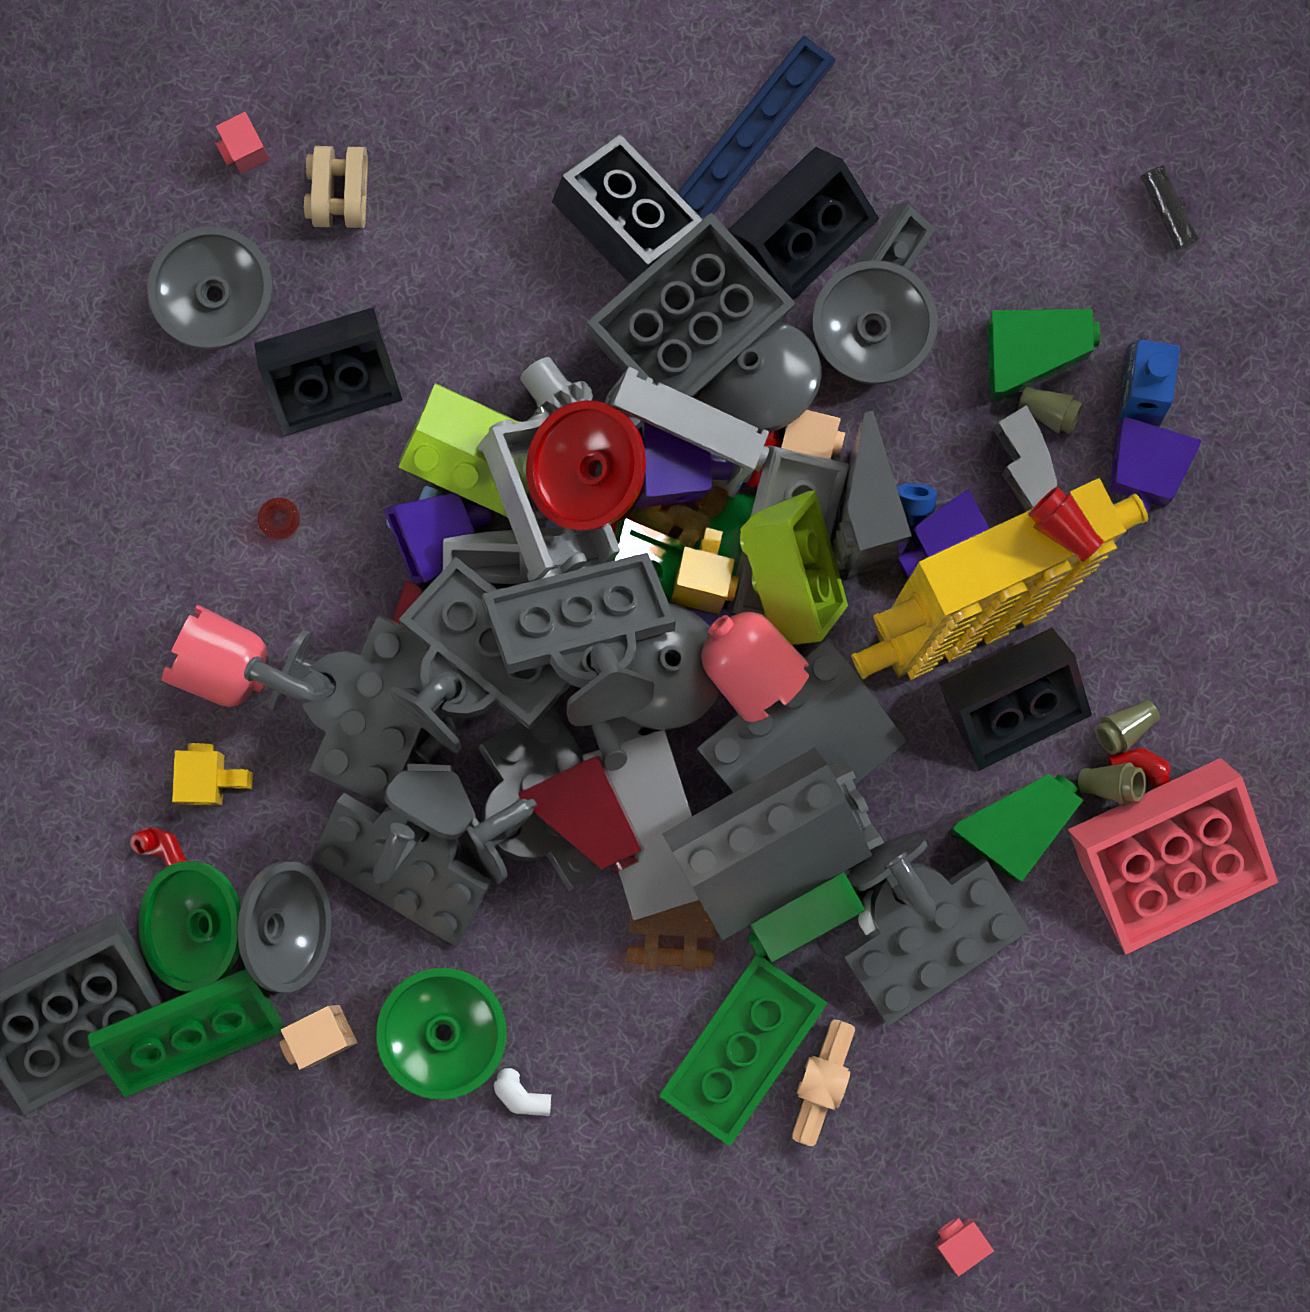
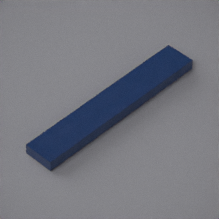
(756, 127)

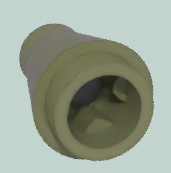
(1052, 409)
(1125, 727)
(1116, 783)

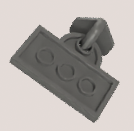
(582, 620)
(465, 654)
(365, 729)
(519, 762)
(409, 851)
(930, 933)

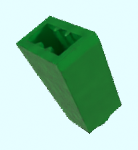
(1036, 345)
(1020, 826)
(805, 918)

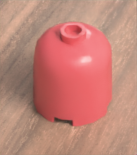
(214, 659)
(752, 664)

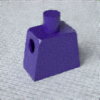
(1150, 461)
(676, 469)
(423, 526)
(943, 529)

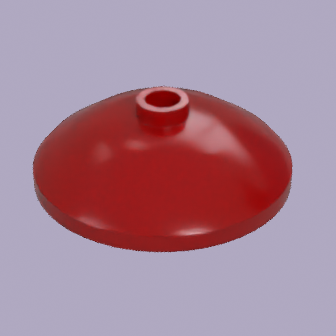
(565, 460)

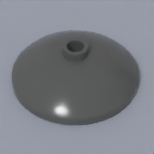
(206, 262)
(879, 295)
(775, 387)
(679, 691)
(284, 927)

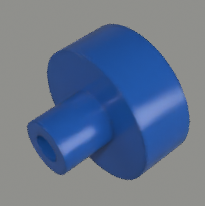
(917, 501)

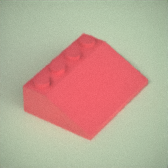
(1174, 855)

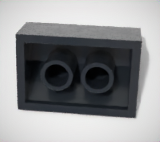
(624, 207)
(805, 221)
(327, 371)
(1016, 698)

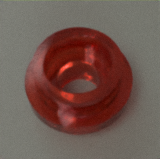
(272, 507)

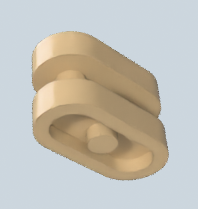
(322, 169)

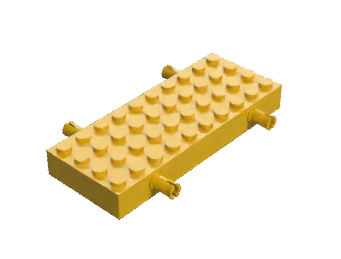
(989, 587)

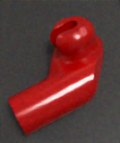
(1153, 765)
(158, 844)

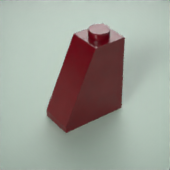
(588, 814)

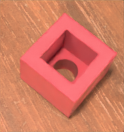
(241, 143)
(962, 1245)

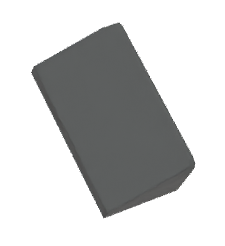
(899, 237)

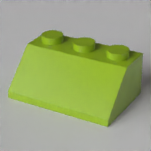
(446, 447)
(794, 568)

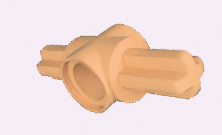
(823, 1082)

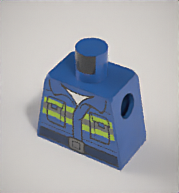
(1149, 379)

